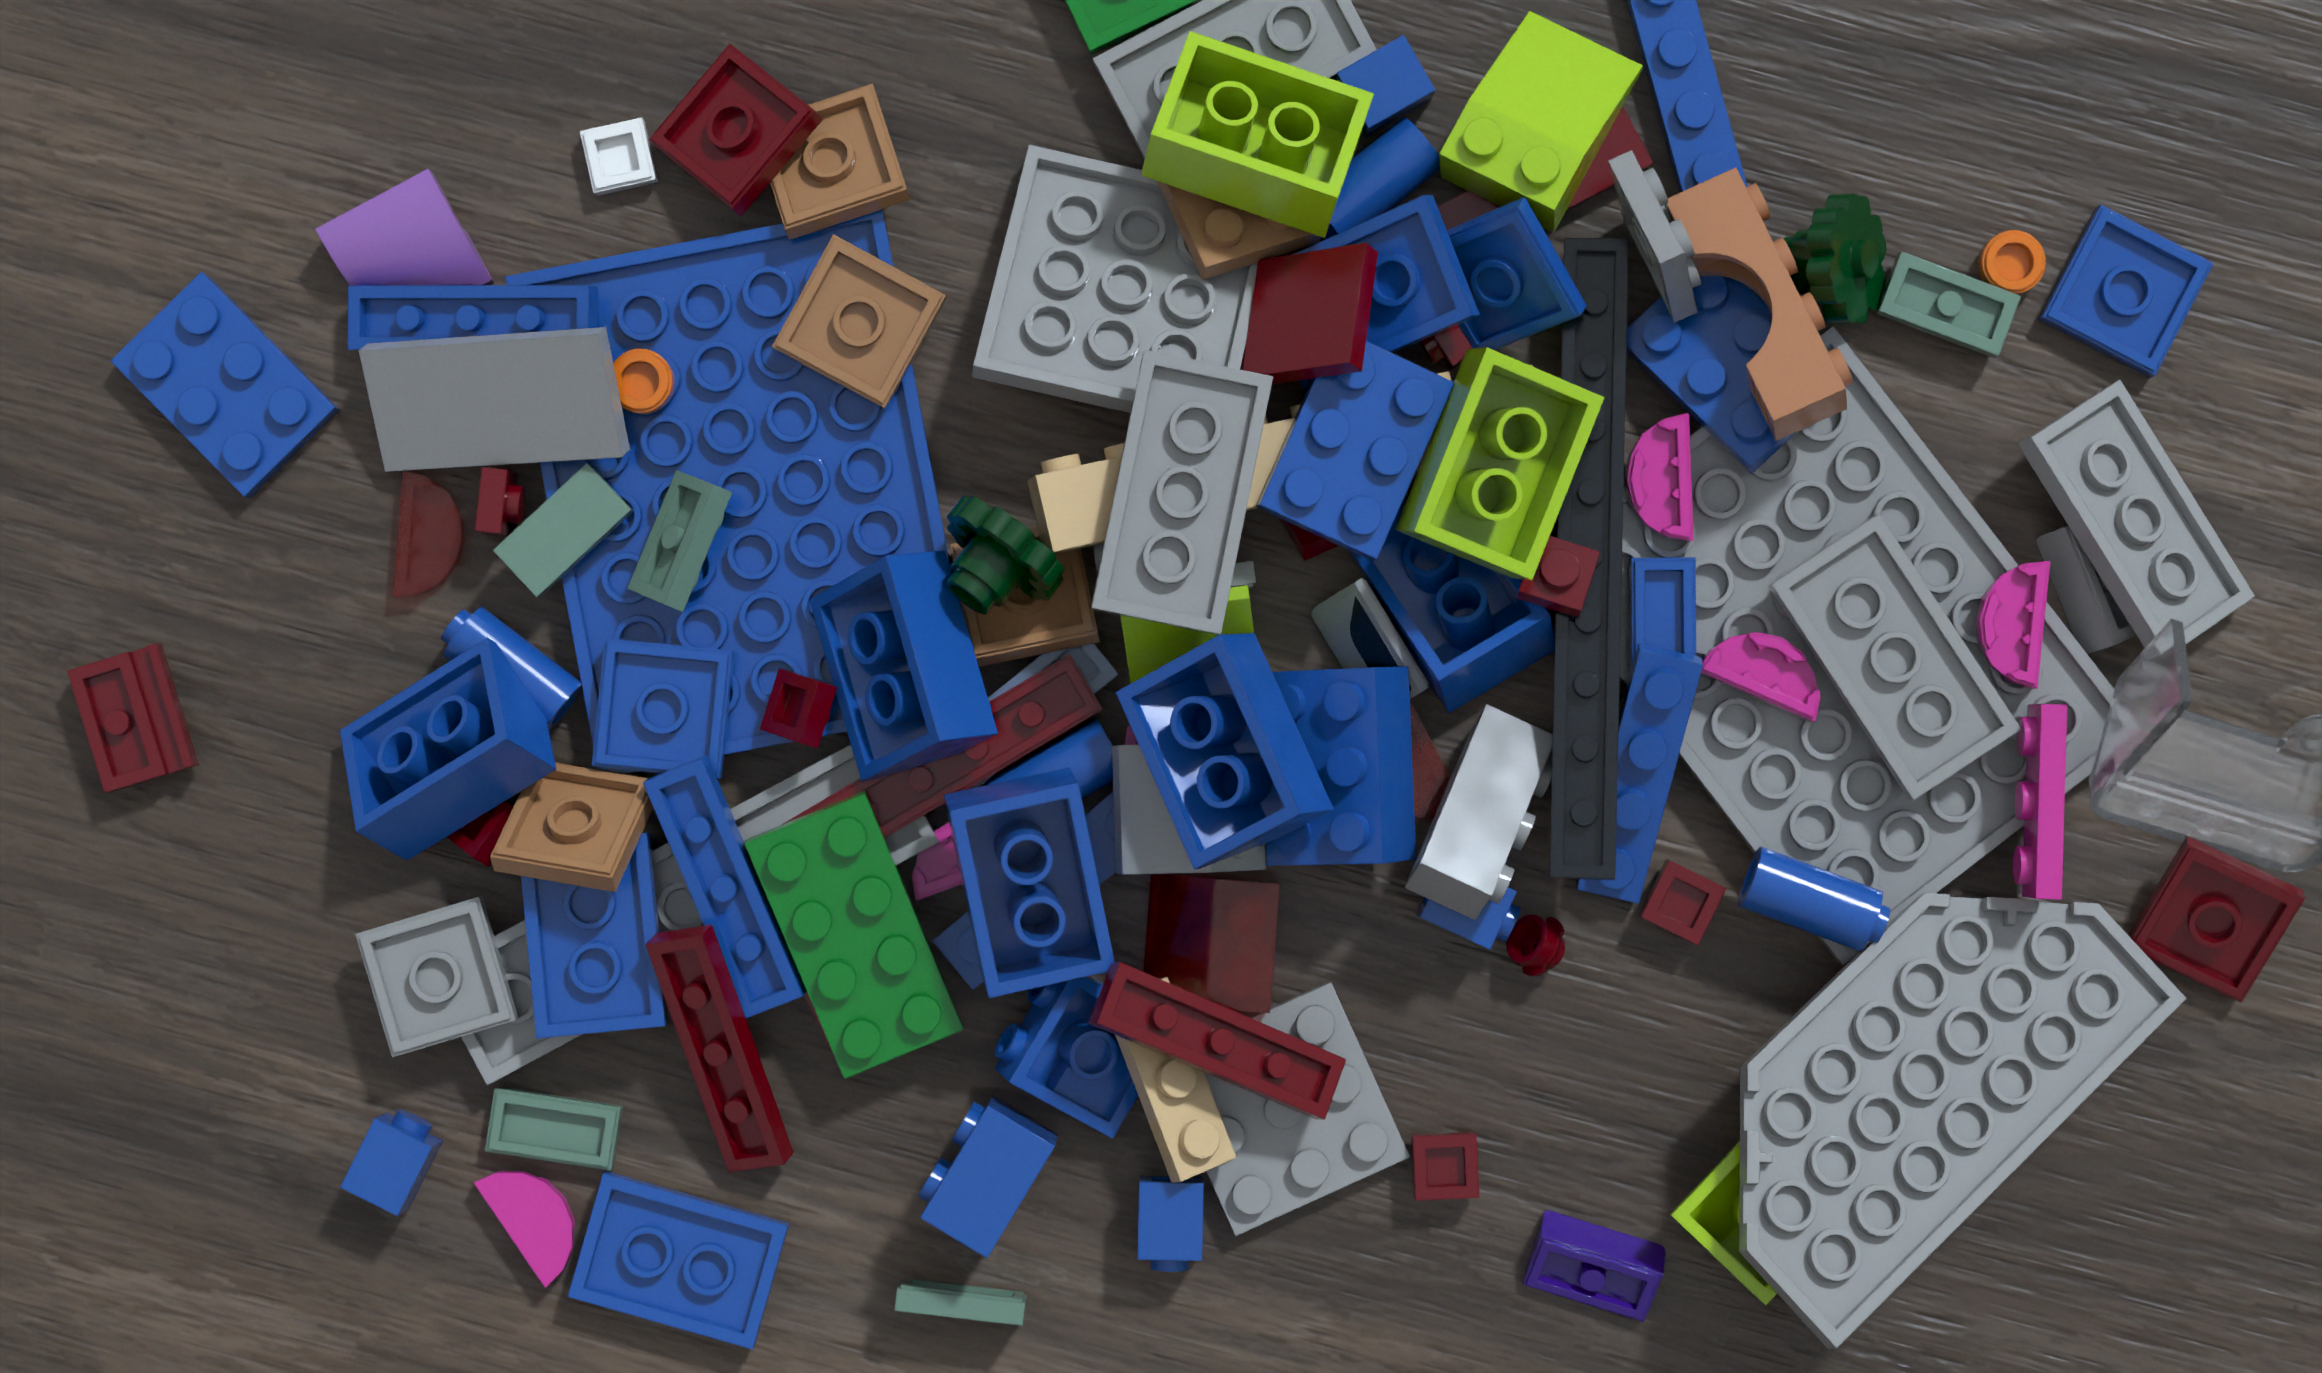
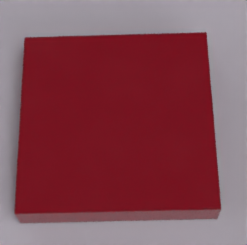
(735, 129)
(1311, 313)
(2215, 918)

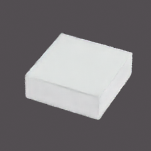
(618, 156)

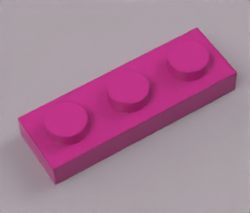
(2041, 801)

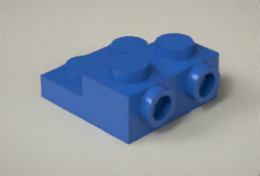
(1066, 1058)

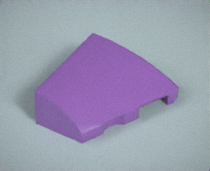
(404, 239)

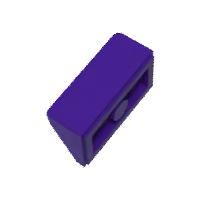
(1595, 1265)

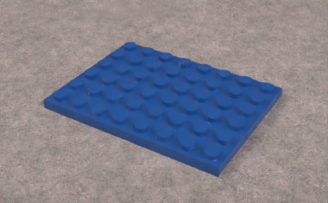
(810, 466)

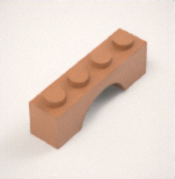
(1793, 371)

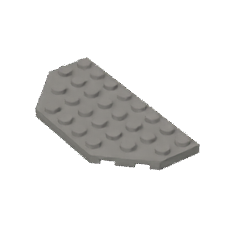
(1926, 1088)

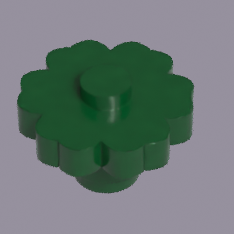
(1841, 259)
(997, 557)

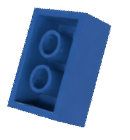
(1362, 750)
(1029, 882)

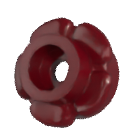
(1536, 944)

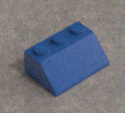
(902, 664)
(1224, 749)
(444, 752)

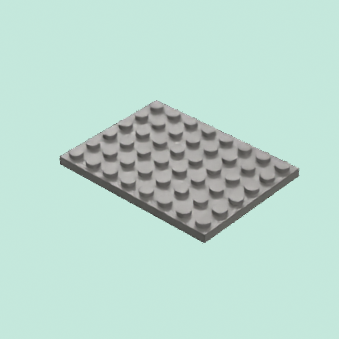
(1821, 783)

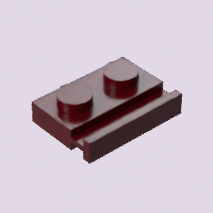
(132, 718)

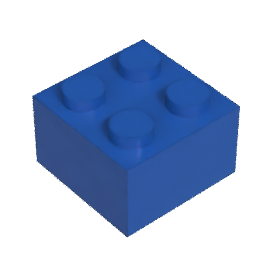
(988, 1176)

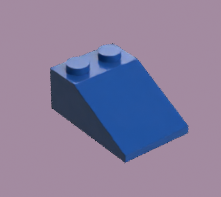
(1455, 616)

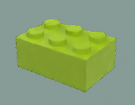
(1256, 134)
(1500, 463)

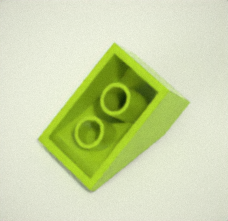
(1538, 119)

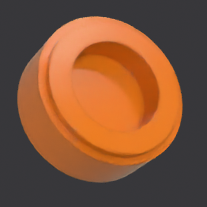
(2012, 261)
(643, 381)

